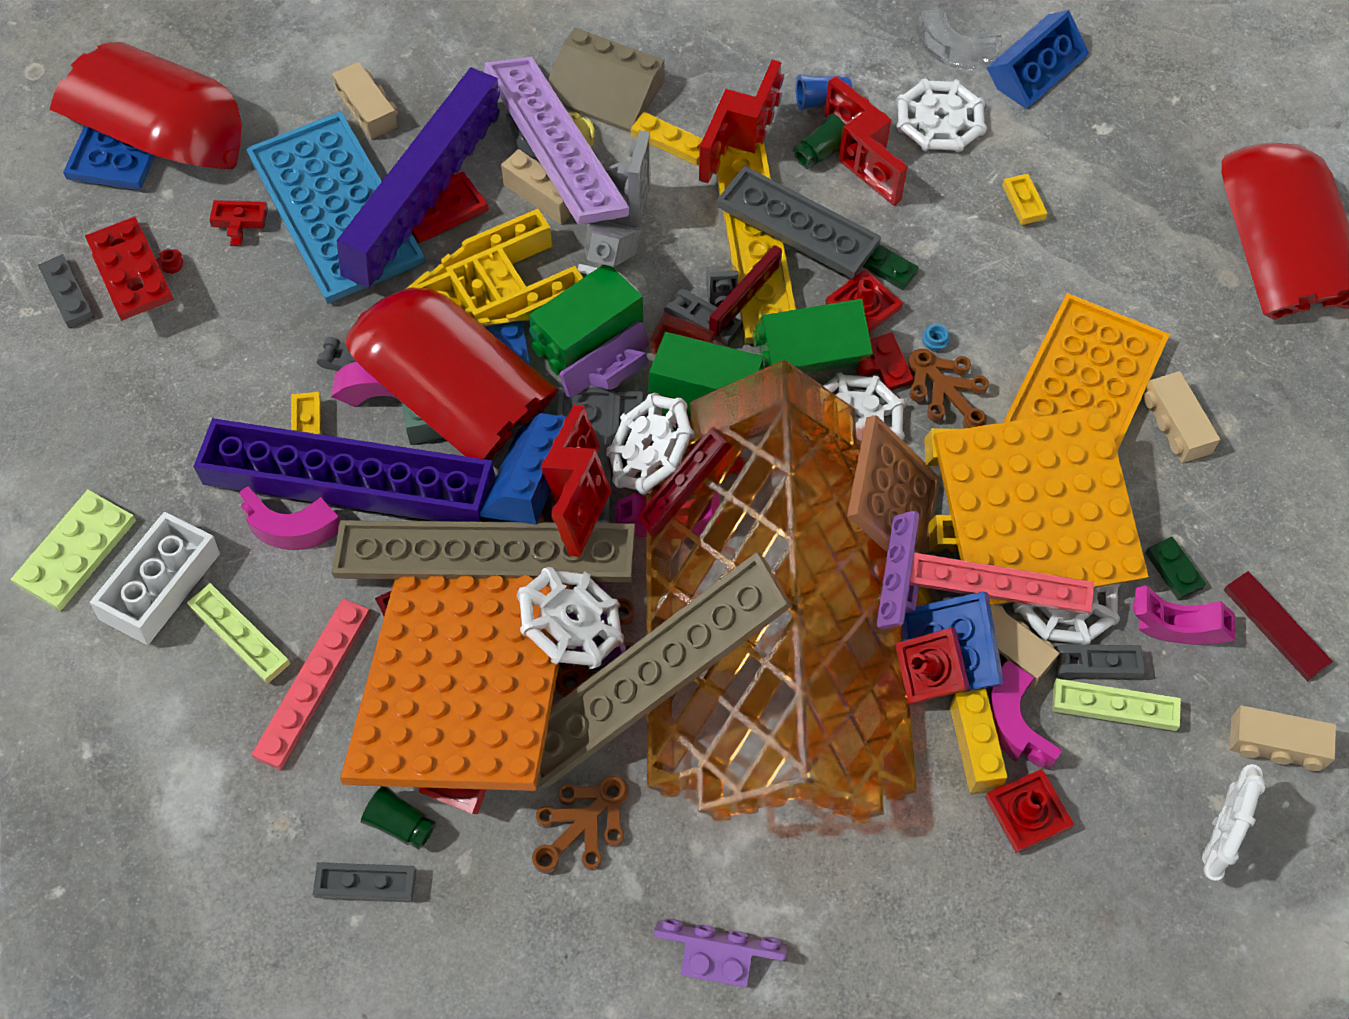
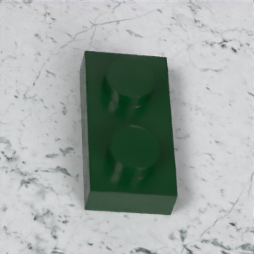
(891, 267)
(1175, 568)

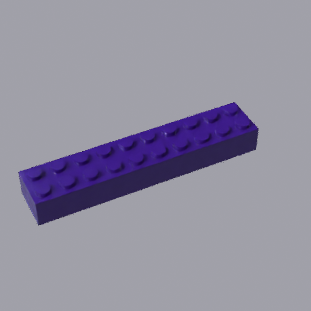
(418, 178)
(344, 472)

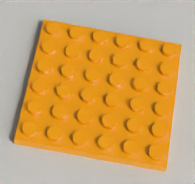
(1042, 497)

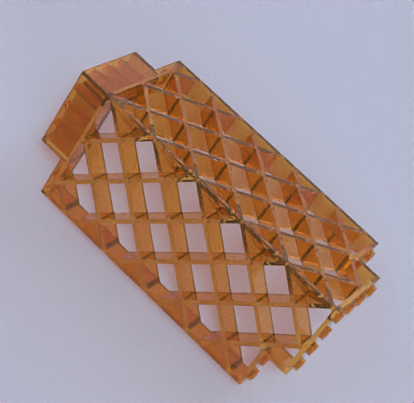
(829, 645)

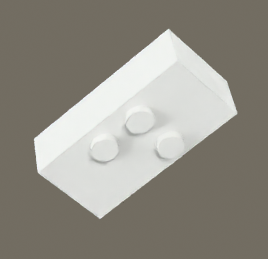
(155, 578)

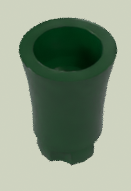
(820, 143)
(397, 818)

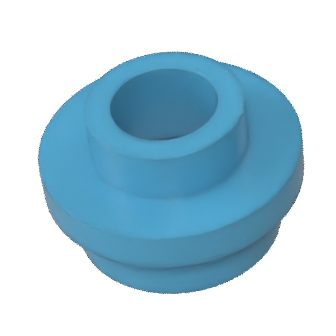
(936, 331)

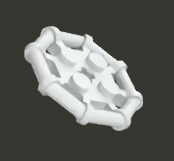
(941, 133)
(866, 403)
(665, 451)
(585, 601)
(1083, 635)
(1233, 822)

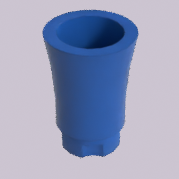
(812, 90)

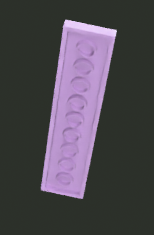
(557, 142)

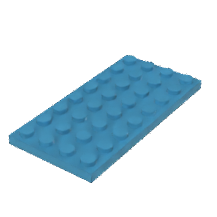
(318, 186)

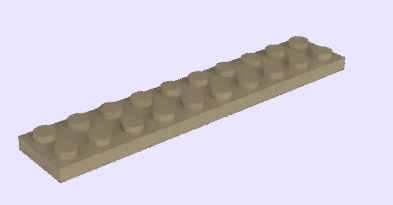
(477, 550)
(661, 665)

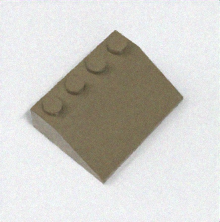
(605, 79)

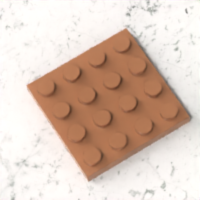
(889, 483)

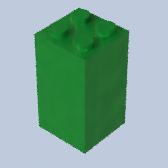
(584, 317)
(815, 337)
(695, 368)

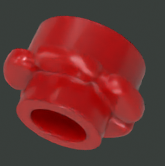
(170, 261)

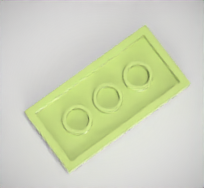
(73, 550)

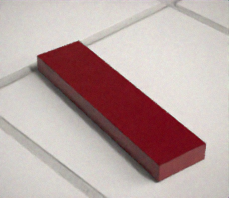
(745, 290)
(684, 481)
(1277, 626)

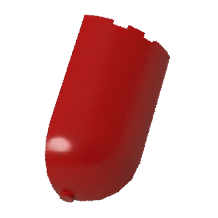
(152, 105)
(1289, 226)
(448, 369)

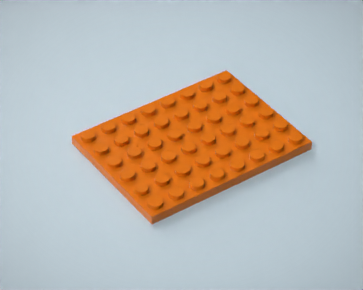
(454, 690)

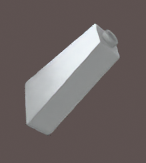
(610, 242)

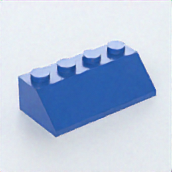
(1039, 59)
(520, 485)

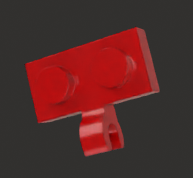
(238, 215)
(887, 362)

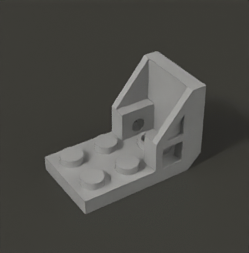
(633, 179)

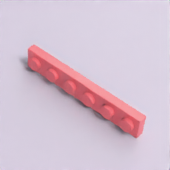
(1002, 583)
(311, 684)

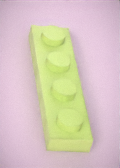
(238, 633)
(1116, 704)

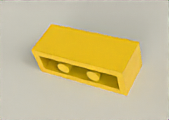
(978, 741)

